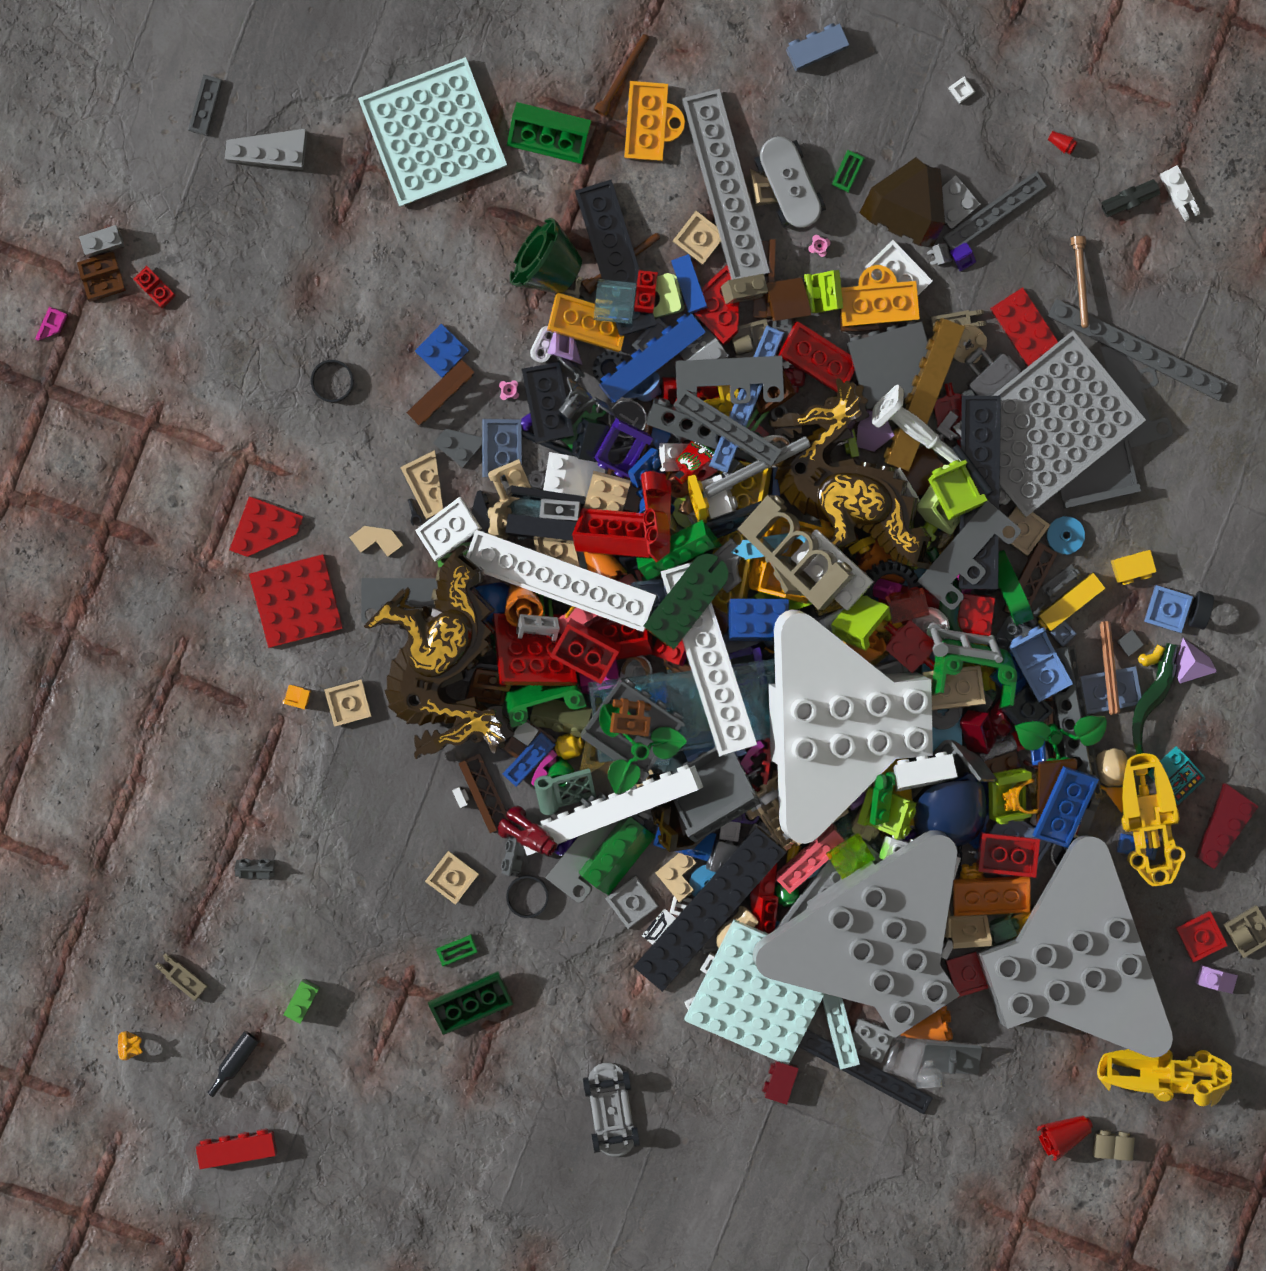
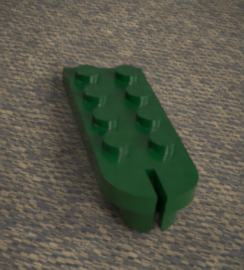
(687, 600)

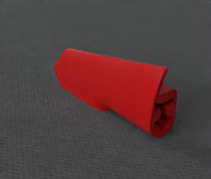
(657, 514)

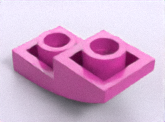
(752, 751)
(548, 760)

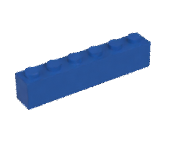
(652, 358)

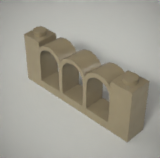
(834, 579)

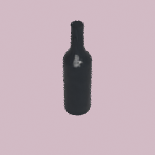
(234, 1060)

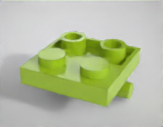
(824, 291)

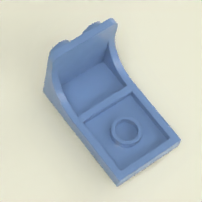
(1040, 664)

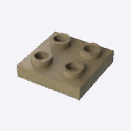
(748, 338)
(1247, 931)

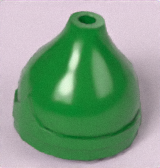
(560, 768)

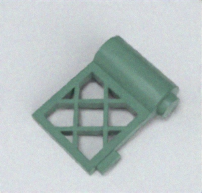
(548, 790)

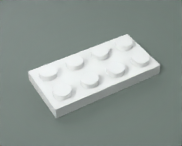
(819, 566)

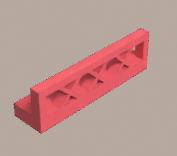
(808, 859)

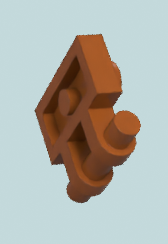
(630, 724)

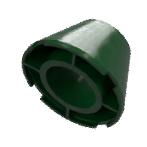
(546, 260)

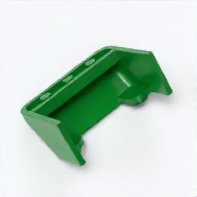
(952, 665)

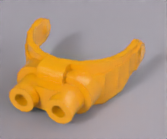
(1012, 798)
(970, 872)

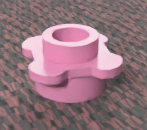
(824, 244)
(512, 394)

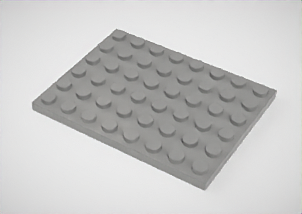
(1058, 422)

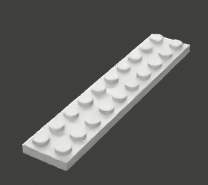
(561, 580)
(714, 677)

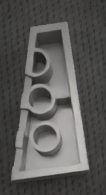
(271, 150)

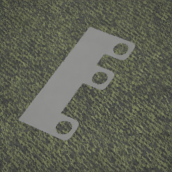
(566, 871)

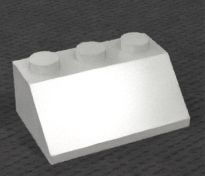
(924, 771)

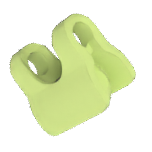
(670, 296)

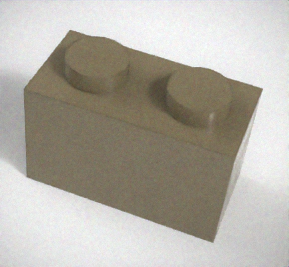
(744, 289)

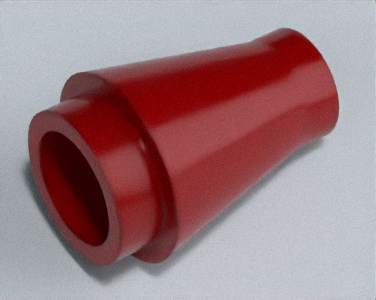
(1063, 142)

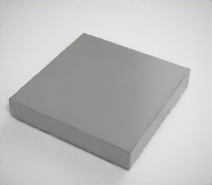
(631, 902)

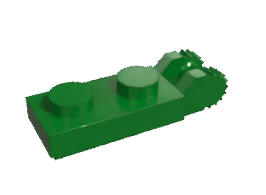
(882, 798)

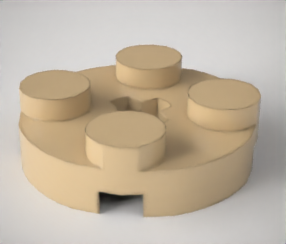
(977, 339)
(498, 519)

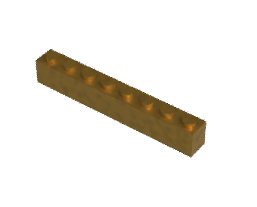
(926, 389)

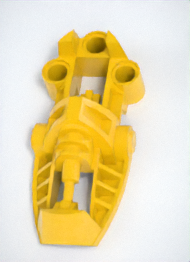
(1149, 813)
(1168, 1076)

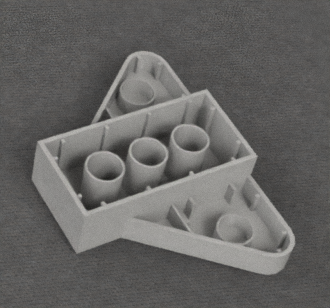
(875, 935)
(1080, 959)

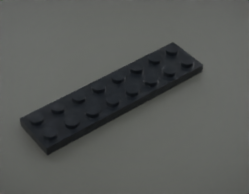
(611, 244)

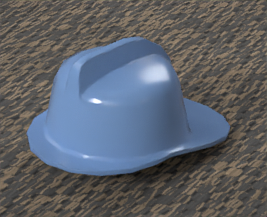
(647, 389)

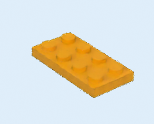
(576, 320)

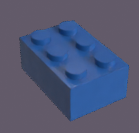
(754, 618)

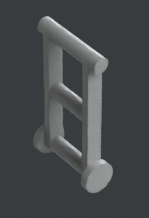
(941, 649)

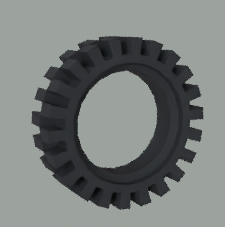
(890, 567)

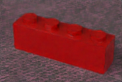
(236, 1149)

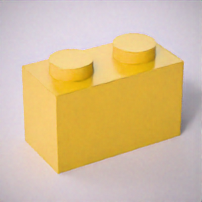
(1133, 566)

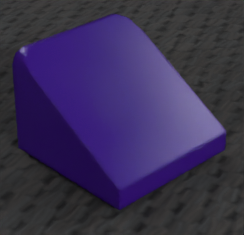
(963, 256)

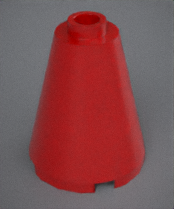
(1063, 1135)

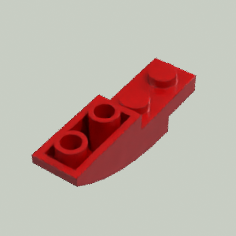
(765, 903)

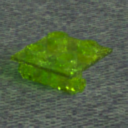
(850, 856)

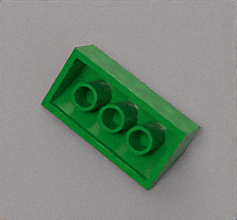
(548, 132)
(684, 548)
(616, 854)

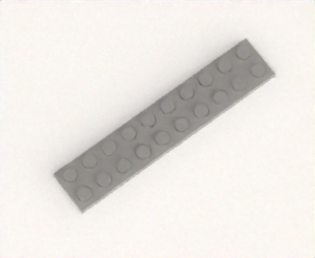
(725, 184)

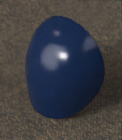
(954, 809)

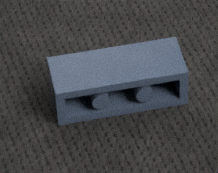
(817, 46)

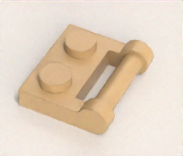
(515, 476)

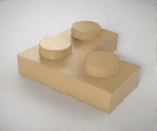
(672, 875)

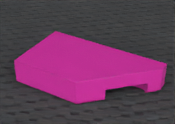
(51, 324)

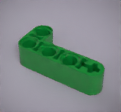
(1013, 592)

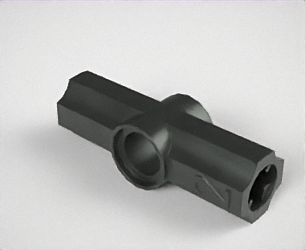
(1130, 198)

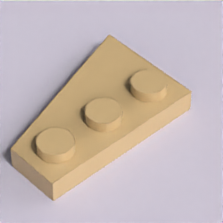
(424, 483)

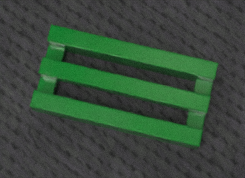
(841, 186)
(472, 944)

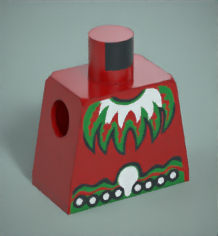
(694, 461)

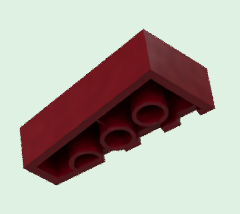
(1225, 824)

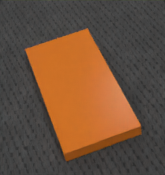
(991, 896)

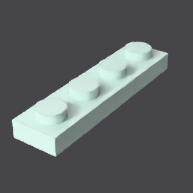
(840, 1031)

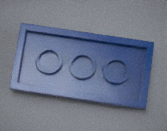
(1065, 806)

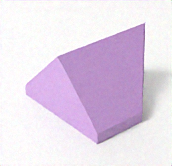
(564, 347)
(871, 437)
(1192, 663)

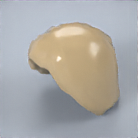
(1111, 767)

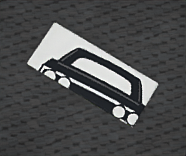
(658, 926)

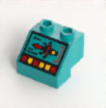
(1181, 773)

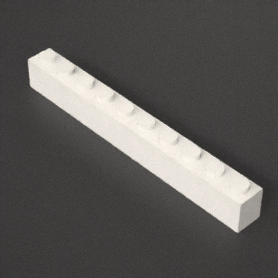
(621, 805)

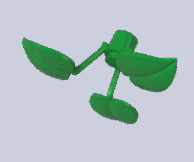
(1034, 733)
(625, 775)

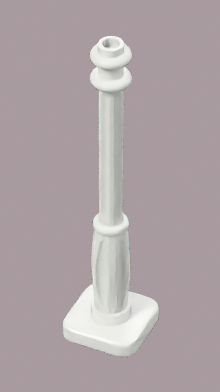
(891, 408)

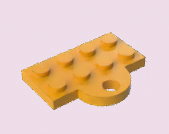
(649, 121)
(879, 299)

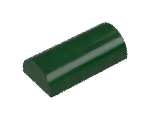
(470, 1002)

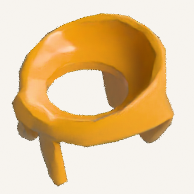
(128, 1045)

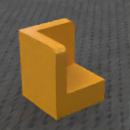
(297, 697)

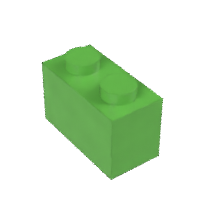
(301, 1001)

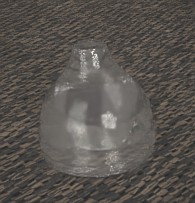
(929, 1076)

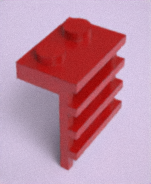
(766, 762)

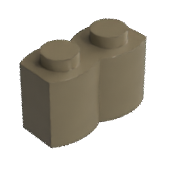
(1113, 1146)

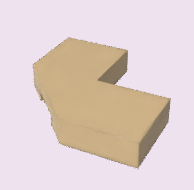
(369, 535)

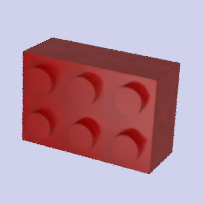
(585, 651)
(1008, 854)

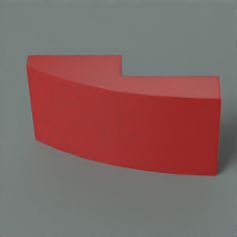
(154, 287)
(645, 291)

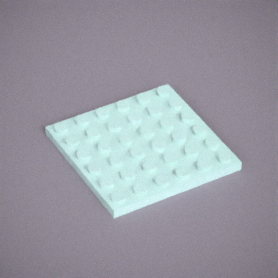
(432, 132)
(747, 1006)

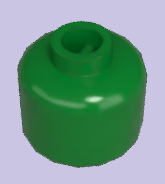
(784, 897)

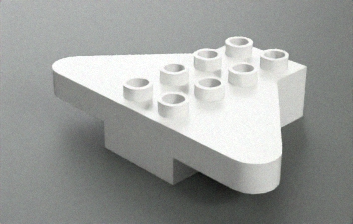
(836, 723)

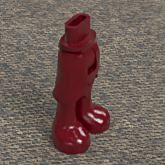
(533, 837)

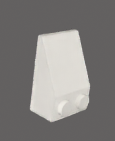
(569, 474)

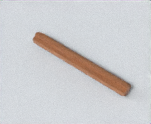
(1109, 667)

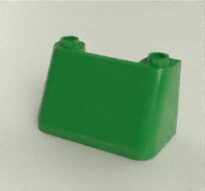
(524, 696)

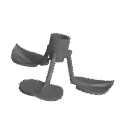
(572, 404)

